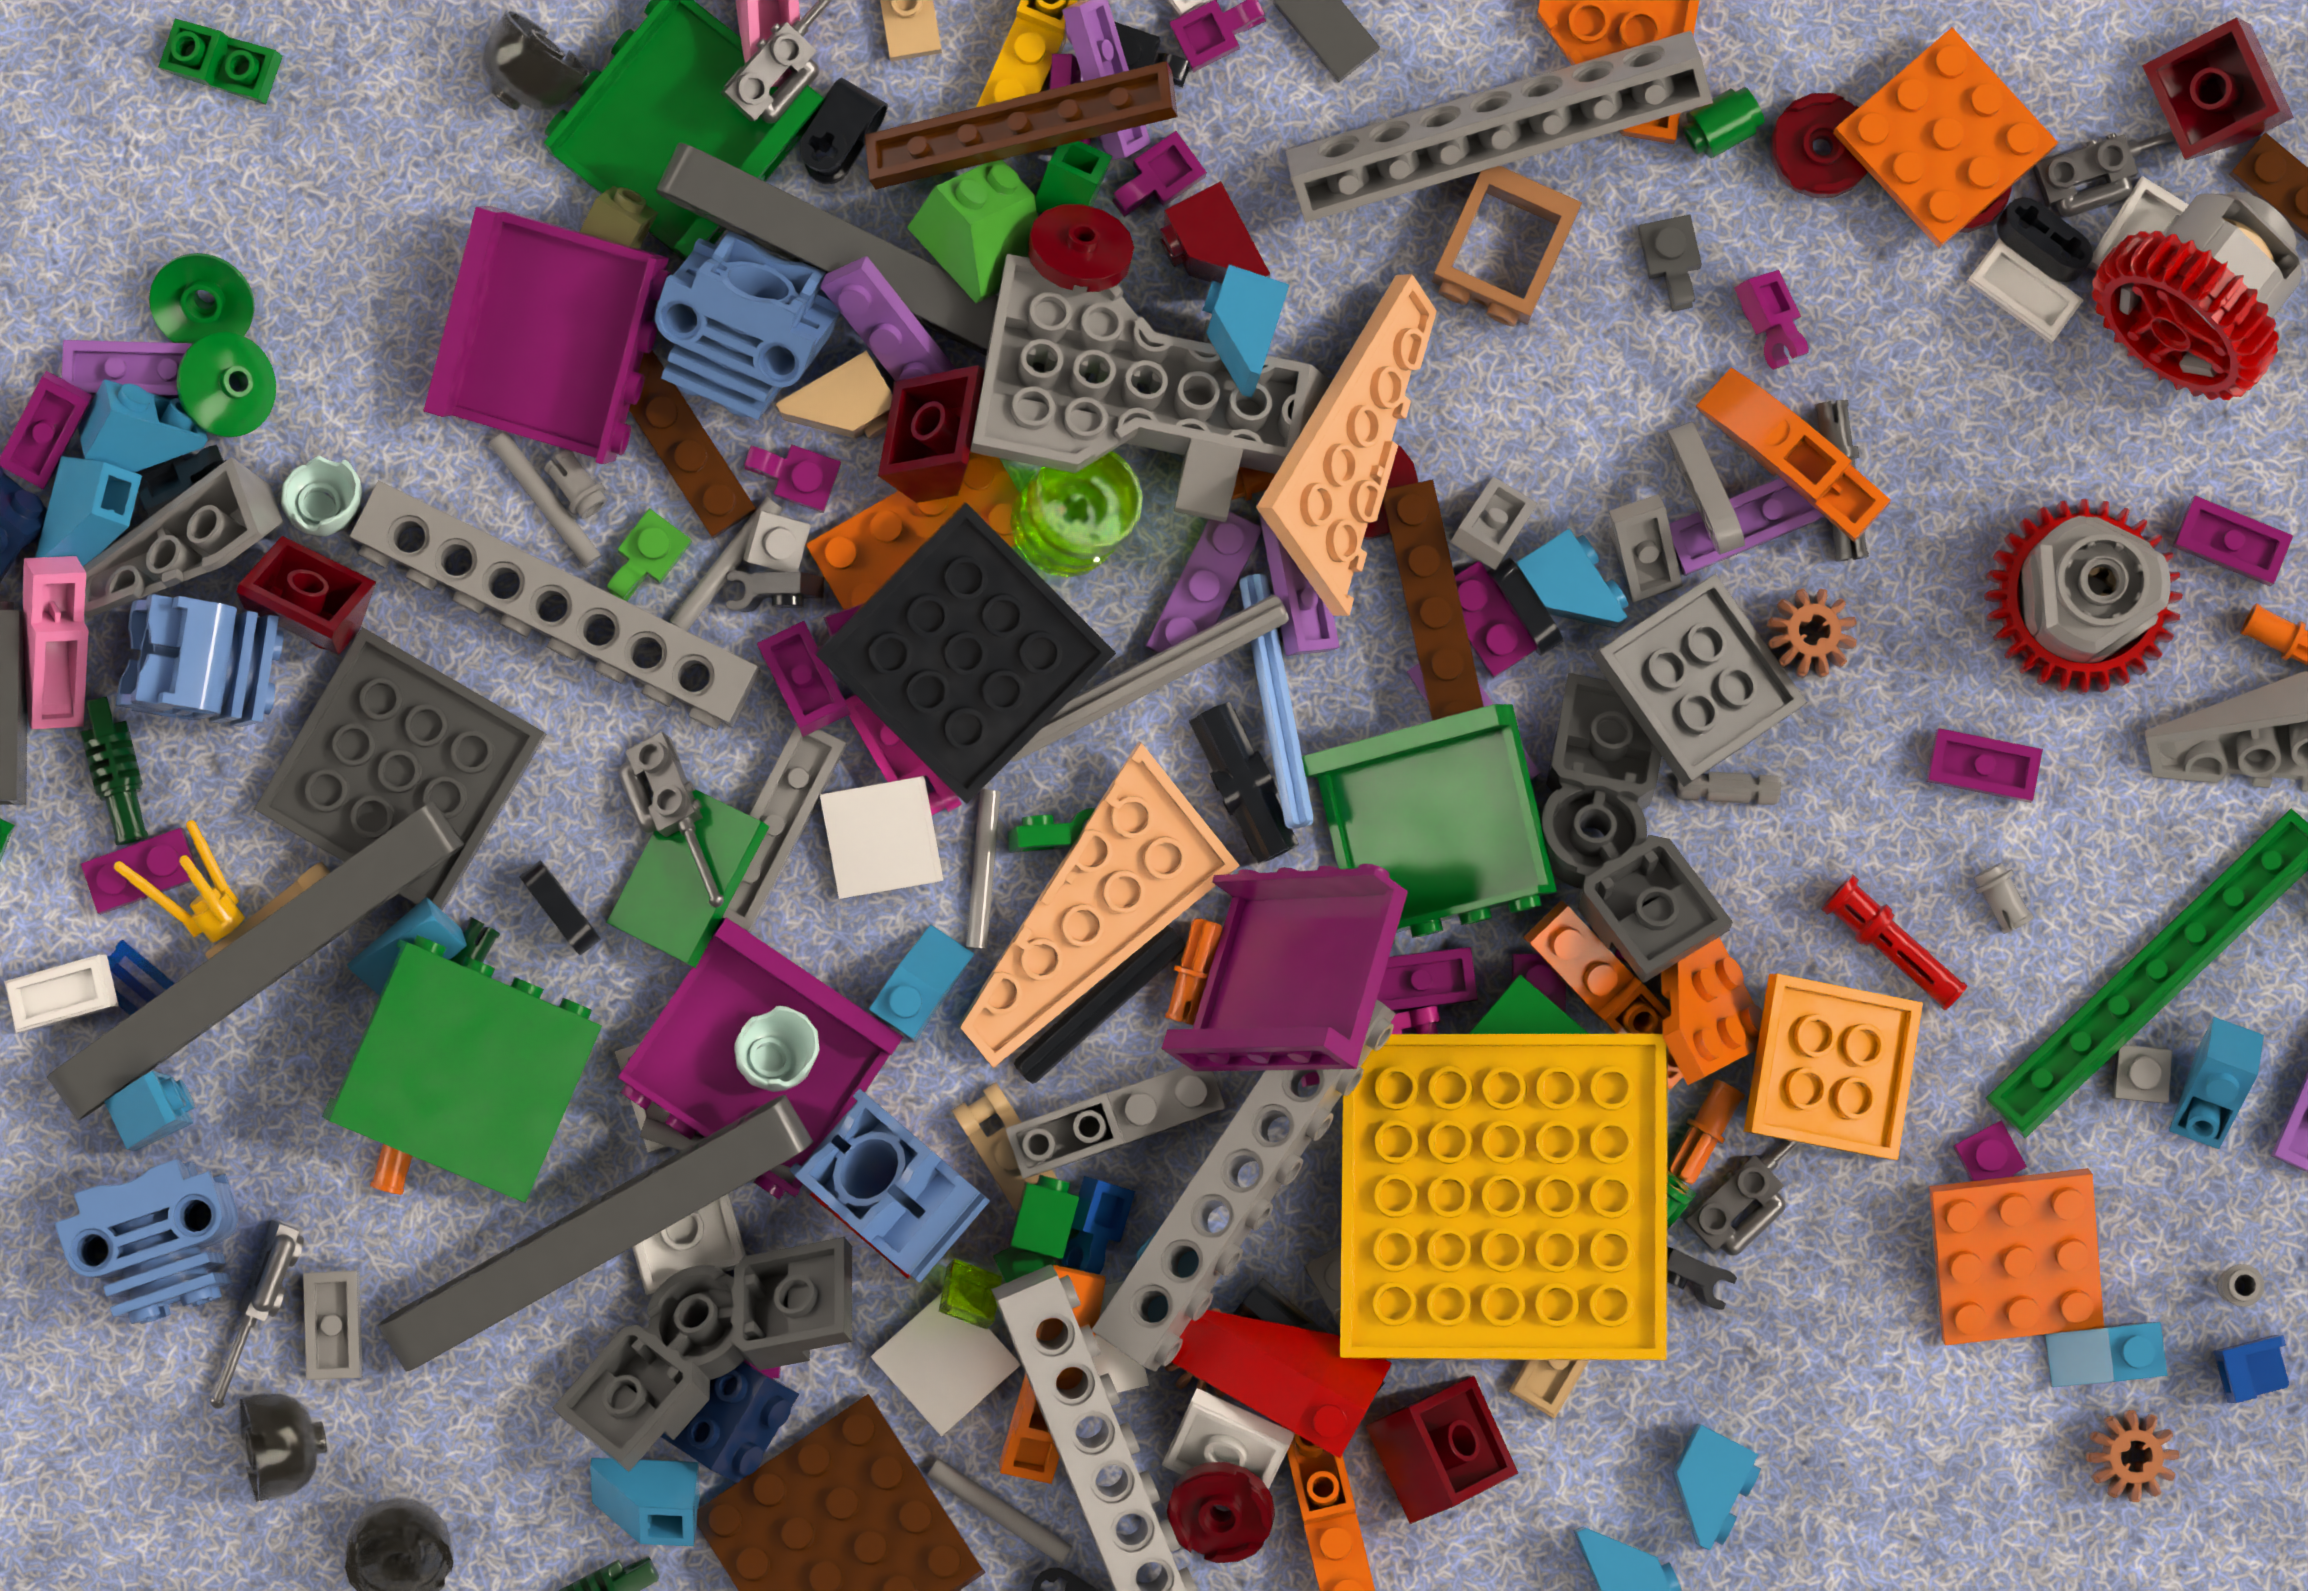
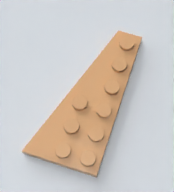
(1346, 450)
(1117, 887)

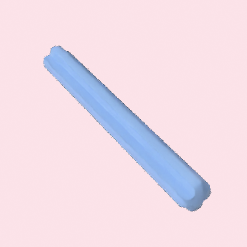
(1278, 713)

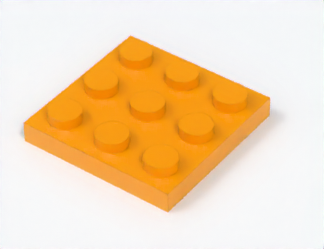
(1833, 1066)

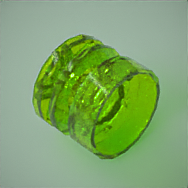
(1099, 499)

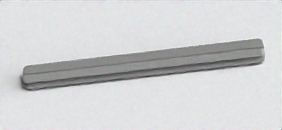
(1160, 670)

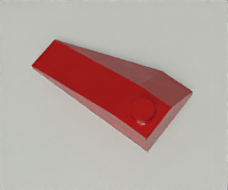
(1284, 1374)

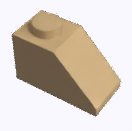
(843, 401)

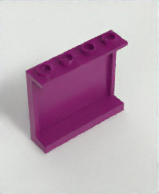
(547, 333)
(1293, 970)
(690, 1054)

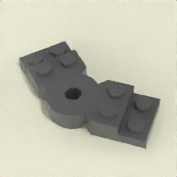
(1631, 887)
(662, 1374)

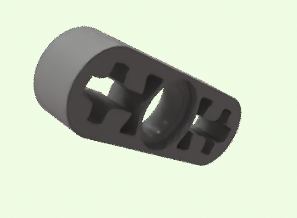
(1705, 488)

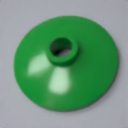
(181, 311)
(206, 389)

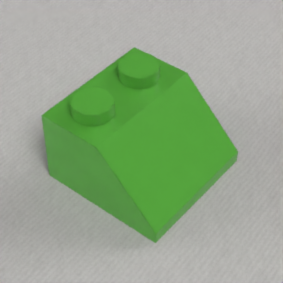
(975, 224)

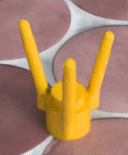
(216, 906)

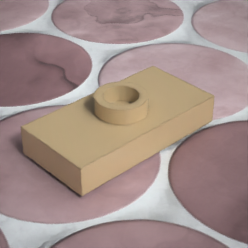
(910, 28)

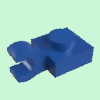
(1099, 1217)

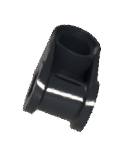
(840, 124)

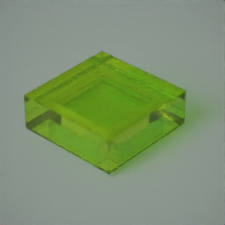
(969, 1294)

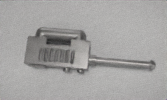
(782, 50)
(2109, 158)
(672, 803)
(1751, 1182)
(263, 1293)

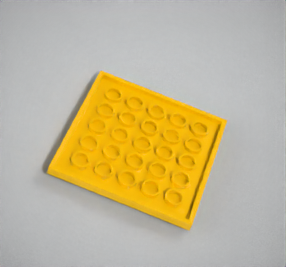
(1506, 1199)

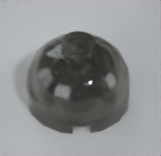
(530, 65)
(279, 1444)
(398, 1548)

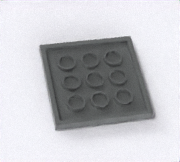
(387, 745)

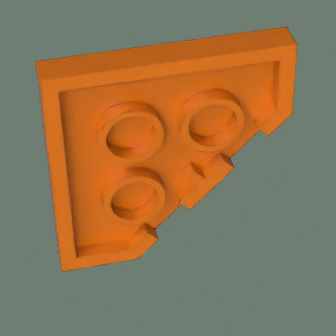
(1604, 27)
(1710, 1012)

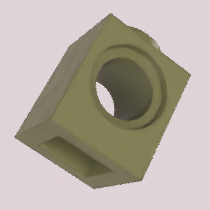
(620, 217)

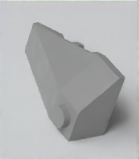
(184, 538)
(2246, 735)

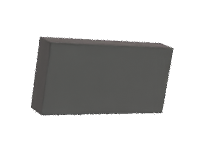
(1330, 33)

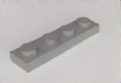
(785, 807)

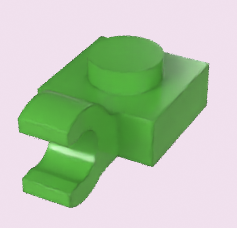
(650, 550)

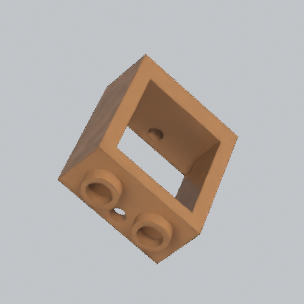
(1527, 196)

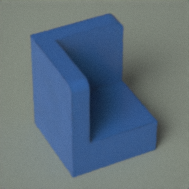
(2252, 1368)

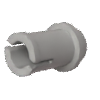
(577, 485)
(2003, 897)
(2253, 1285)

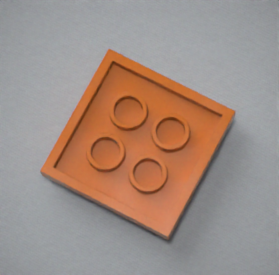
(1945, 137)
(2016, 1256)

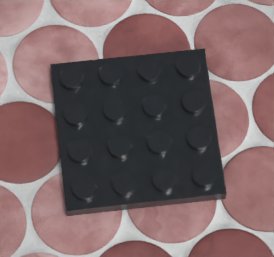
(965, 653)

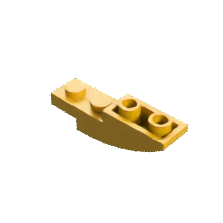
(1028, 50)

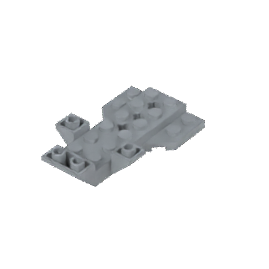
(1190, 405)

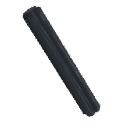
(1099, 1004)

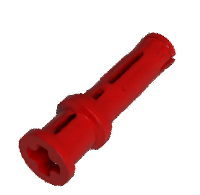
(1875, 926)

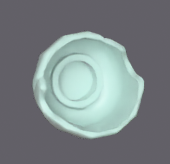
(311, 508)
(777, 1049)

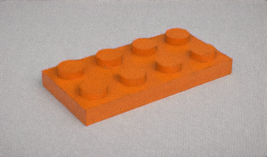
(877, 541)

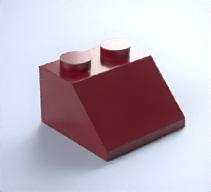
(2217, 90)
(1209, 236)
(931, 433)
(308, 594)
(1442, 1450)

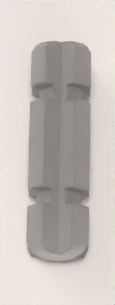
(1732, 788)

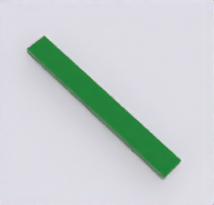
(2154, 976)

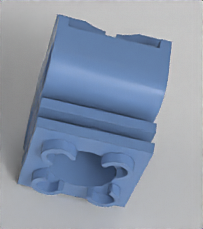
(742, 323)
(200, 661)
(891, 1187)
(153, 1238)

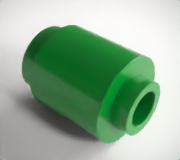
(1723, 123)

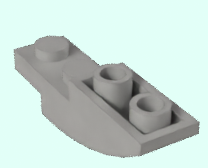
(1114, 1119)

